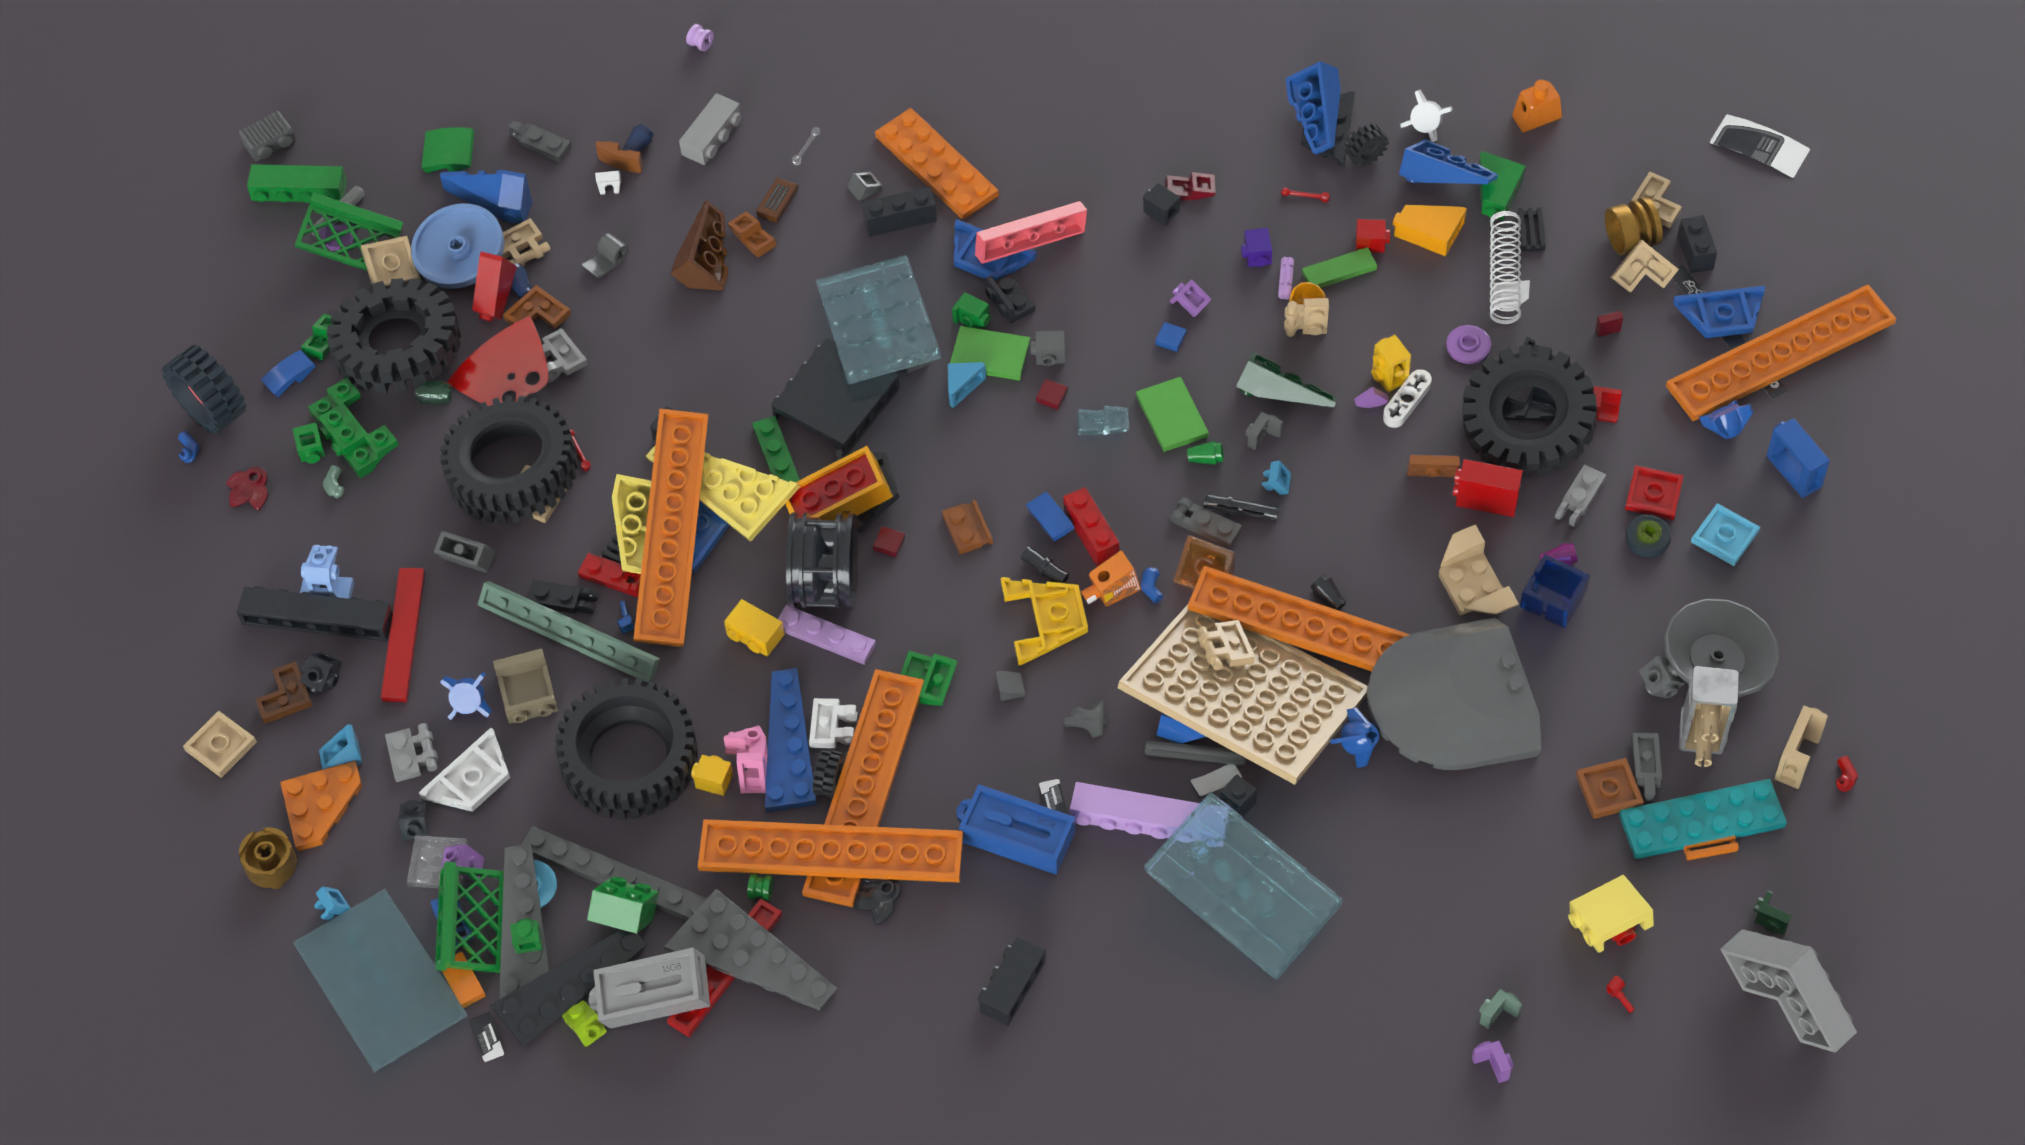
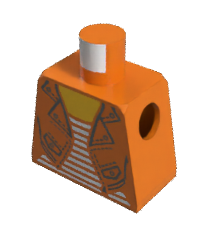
(1112, 581)

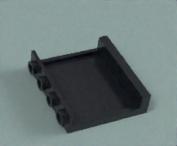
(829, 405)

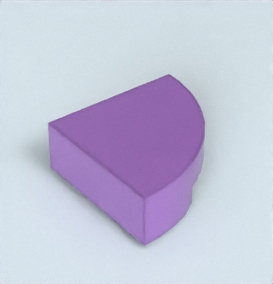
(1371, 398)

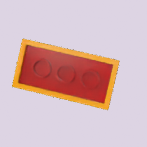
(842, 487)

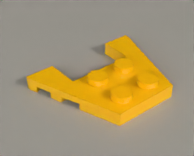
(1056, 611)

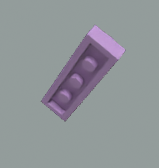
(827, 635)

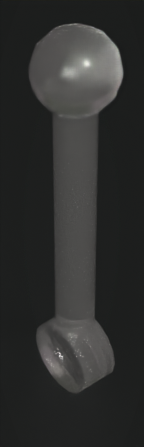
(796, 160)

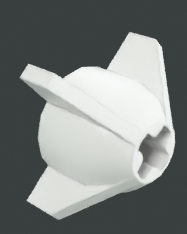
(1426, 116)

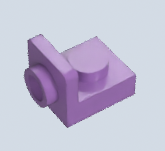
(1190, 297)

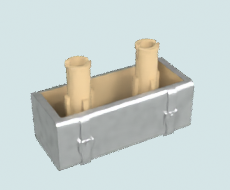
(1708, 712)

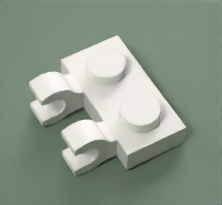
(824, 723)

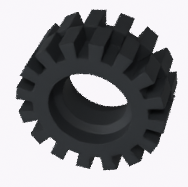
(1366, 144)
(828, 772)

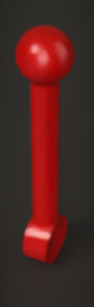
(1324, 197)
(585, 463)

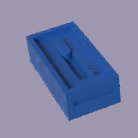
(1016, 828)

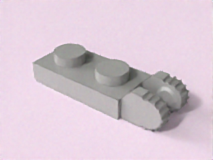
(1581, 494)

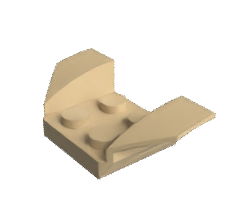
(1471, 578)

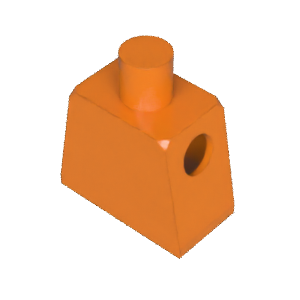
(1537, 106)

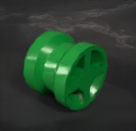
(760, 887)

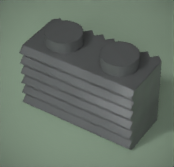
(267, 136)
(464, 551)

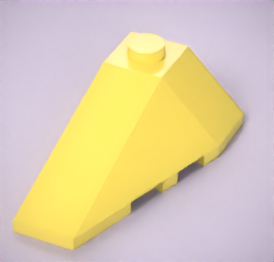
(630, 510)

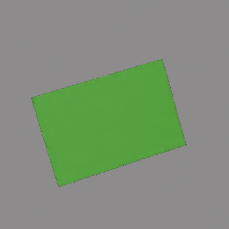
(1000, 352)
(1172, 414)

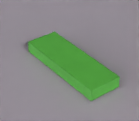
(1340, 268)

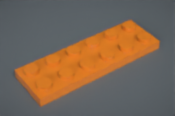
(937, 163)

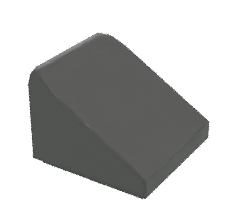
(864, 185)
(1009, 685)

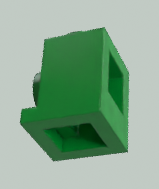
(971, 312)
(309, 447)
(526, 936)

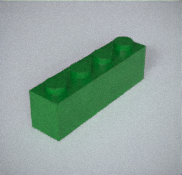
(295, 182)

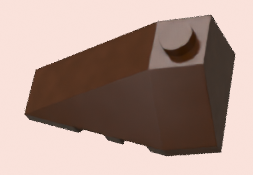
(702, 253)

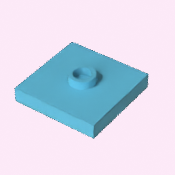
(1725, 534)

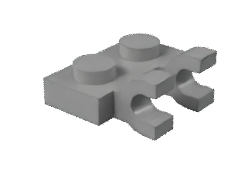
(564, 352)

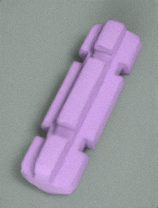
(1286, 276)

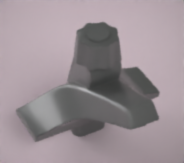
(1088, 719)

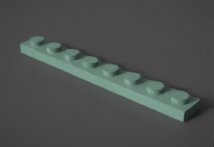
(568, 632)

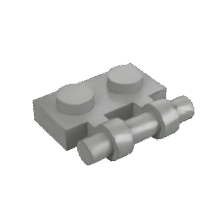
(403, 753)

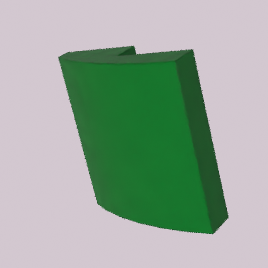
(448, 149)
(936, 673)

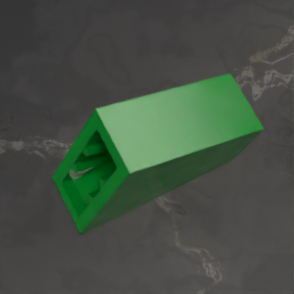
(1500, 193)

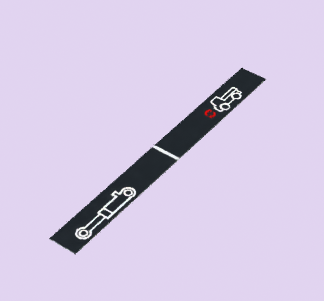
(1690, 286)

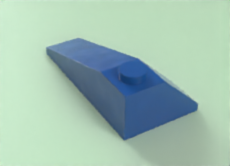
(1434, 164)
(501, 193)

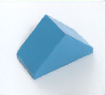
(964, 379)
(341, 749)

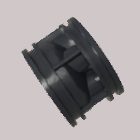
(821, 561)

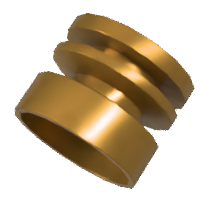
(1633, 223)

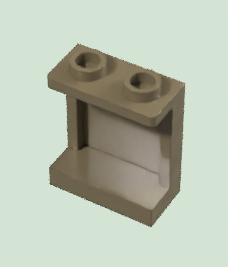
(525, 686)

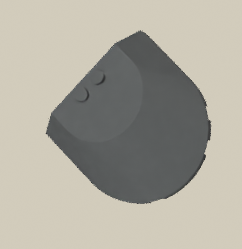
(1455, 697)

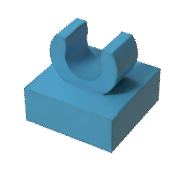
(1278, 478)
(332, 901)

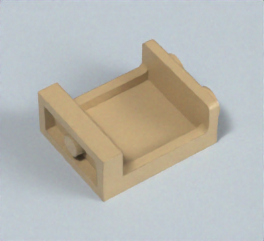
(1794, 763)

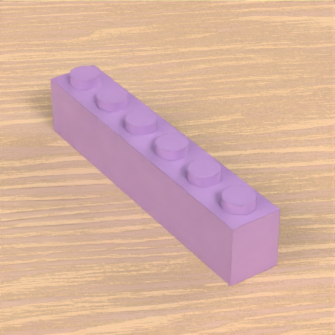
(1128, 810)

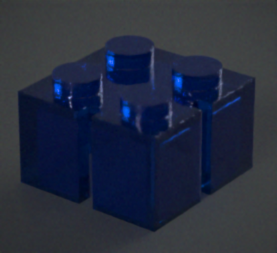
(1554, 590)

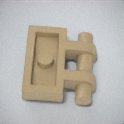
(523, 236)
(1313, 320)
(1233, 645)

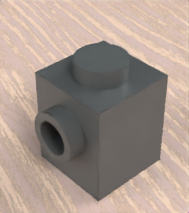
(1049, 347)

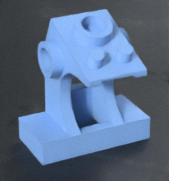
(321, 570)

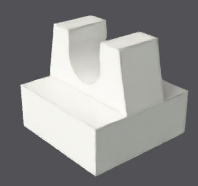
(608, 178)

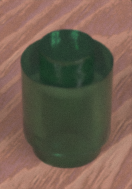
(434, 392)

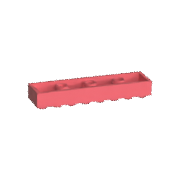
(1030, 232)

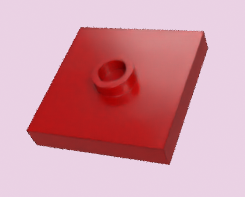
(1654, 492)

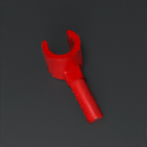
(1615, 988)

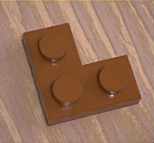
(539, 305)

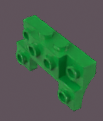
(347, 435)

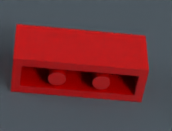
(1090, 526)

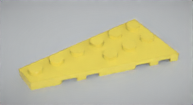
(741, 494)

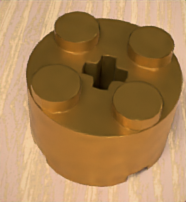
(268, 858)

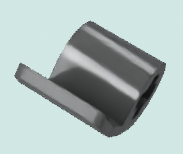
(611, 254)

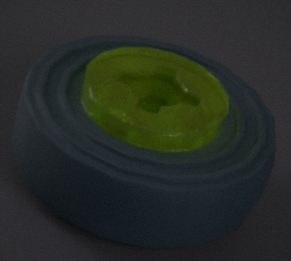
(1643, 544)

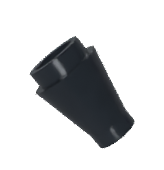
(1327, 592)

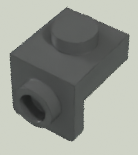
(1263, 425)

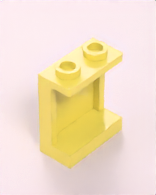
(1609, 912)

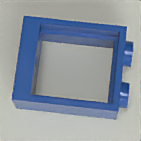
(1797, 457)

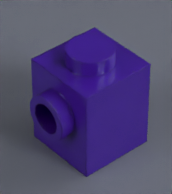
(1257, 247)

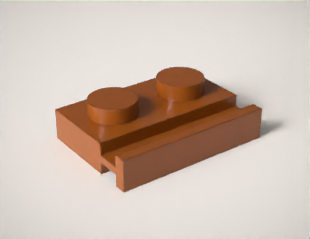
(967, 527)

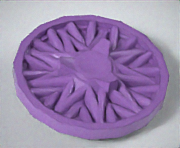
(1468, 344)

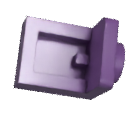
(346, 240)
(464, 857)
(1499, 1060)

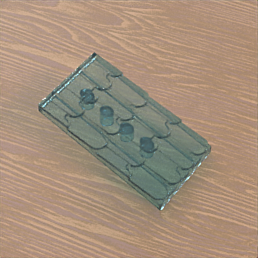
(878, 319)
(1243, 885)
(380, 980)

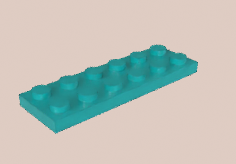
(1702, 818)

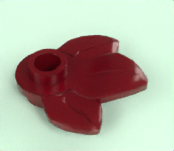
(247, 490)

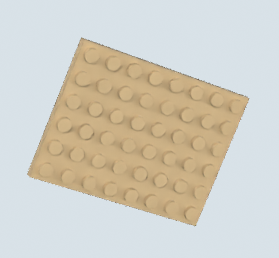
(1267, 711)

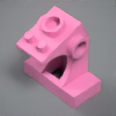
(752, 754)

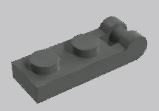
(1205, 523)

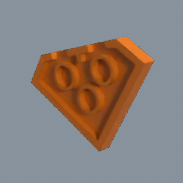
(319, 802)

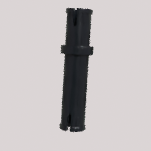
(1240, 507)

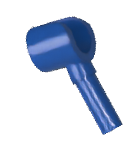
(625, 623)

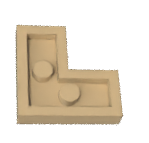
(1655, 188)
(1640, 262)

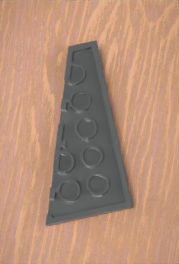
(749, 952)

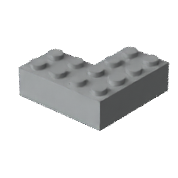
(1796, 981)

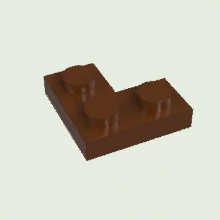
(288, 699)

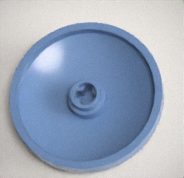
(450, 244)

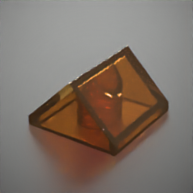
(1198, 554)

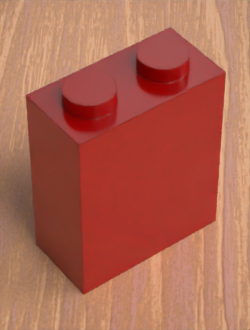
(1487, 487)

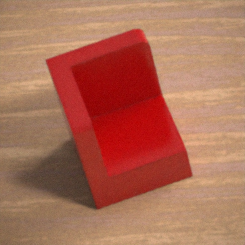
(1607, 403)

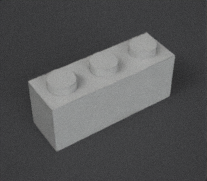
(710, 129)

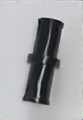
(1044, 565)

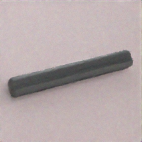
(1193, 752)

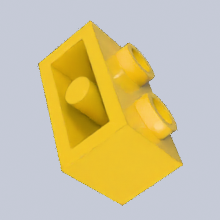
(1390, 363)
(754, 628)

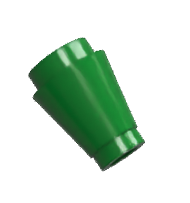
(1206, 453)

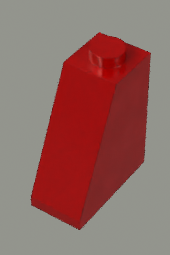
(492, 286)

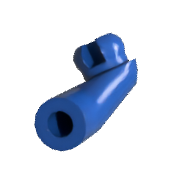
(191, 447)

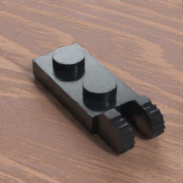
(563, 597)

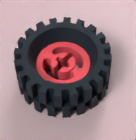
(204, 389)

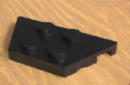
(1342, 129)
(867, 517)

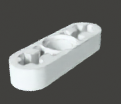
(1407, 408)

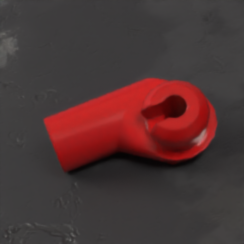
(1849, 775)

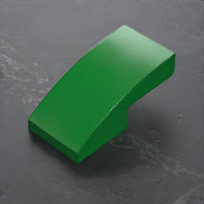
(317, 345)

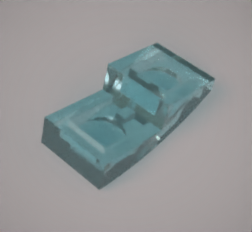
(1107, 421)

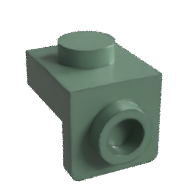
(1493, 1008)

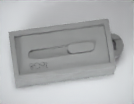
(650, 988)

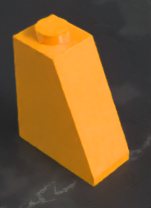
(1430, 226)

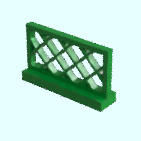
(350, 215)
(448, 913)

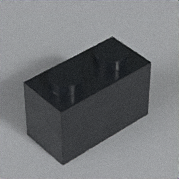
(1697, 244)

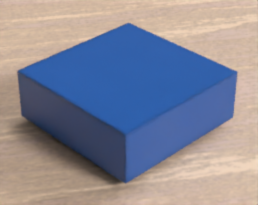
(1170, 337)

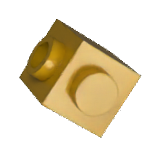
(712, 774)

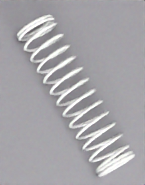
(1505, 304)

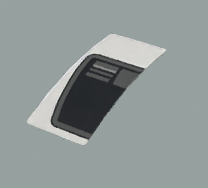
(1761, 143)

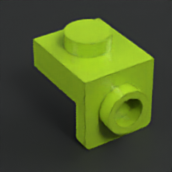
(584, 1023)

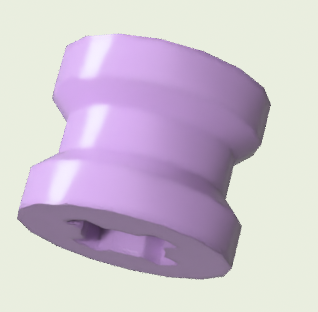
(699, 37)

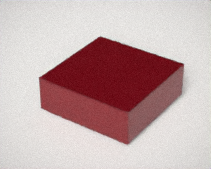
(1609, 323)
(1051, 394)
(889, 541)

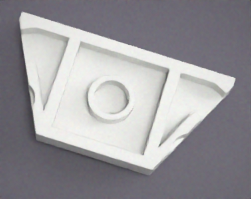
(470, 776)

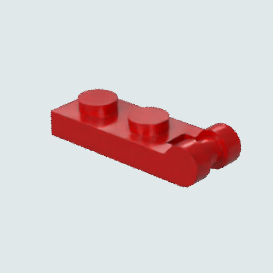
(609, 575)

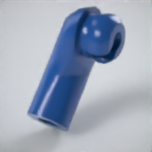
(1148, 580)

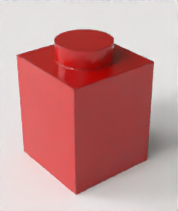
(1372, 235)

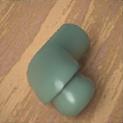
(331, 484)

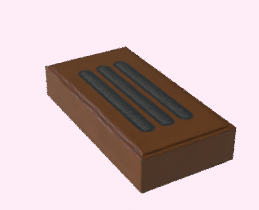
(777, 200)

